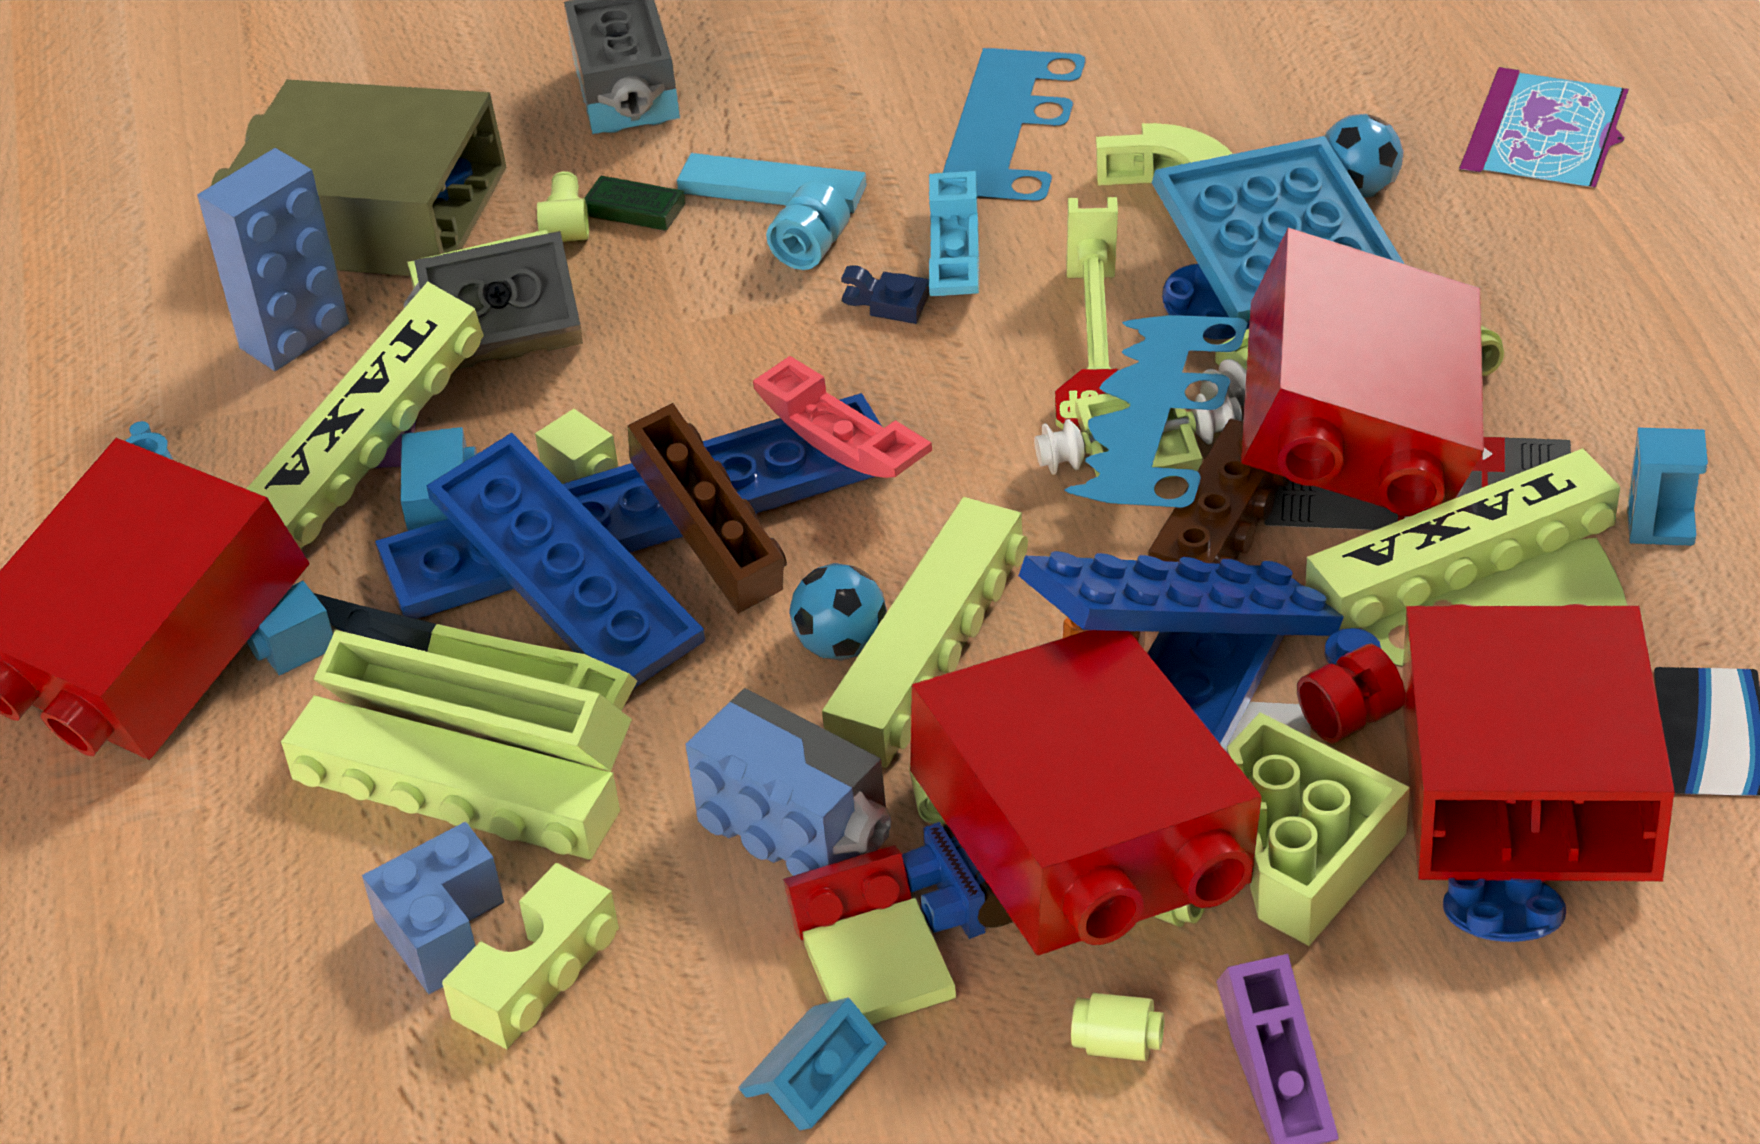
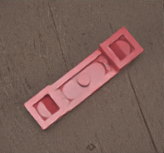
(835, 428)

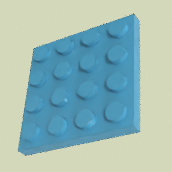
(1243, 202)

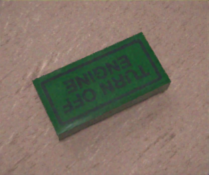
(634, 202)

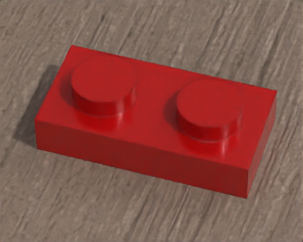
(847, 889)

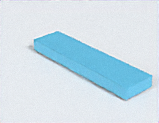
(763, 179)

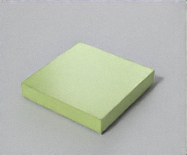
(881, 962)

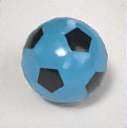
(1368, 151)
(836, 611)

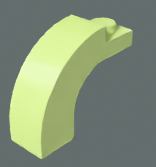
(1136, 157)

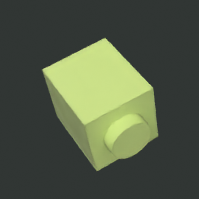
(575, 447)

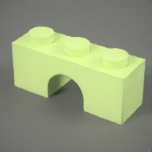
(507, 991)

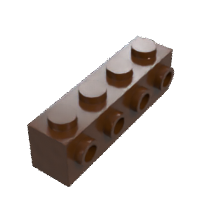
(1225, 506)
(706, 507)

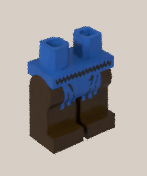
(962, 891)

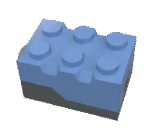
(786, 786)

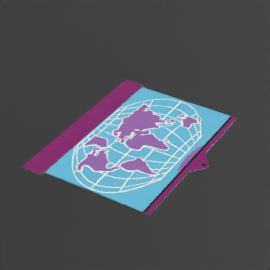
(1545, 128)

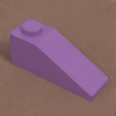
(1277, 1051)

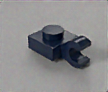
(891, 297)

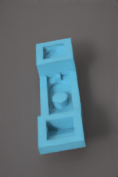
(954, 234)

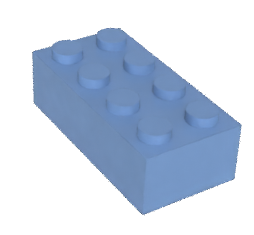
(274, 258)

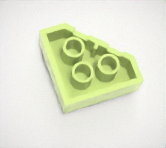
(1319, 825)

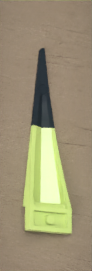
(495, 652)

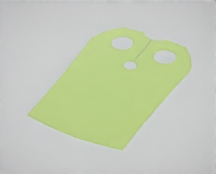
(1559, 578)

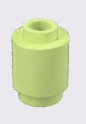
(1117, 1026)

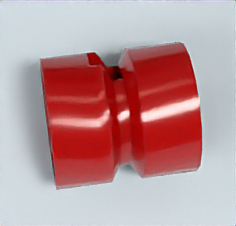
(1354, 691)

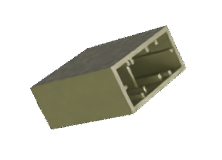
(382, 163)

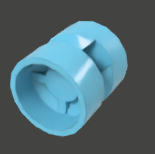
(808, 225)

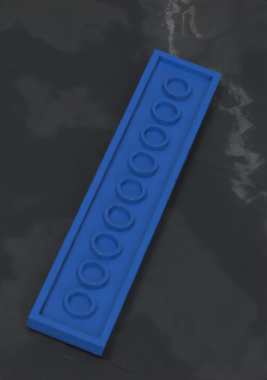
(766, 464)

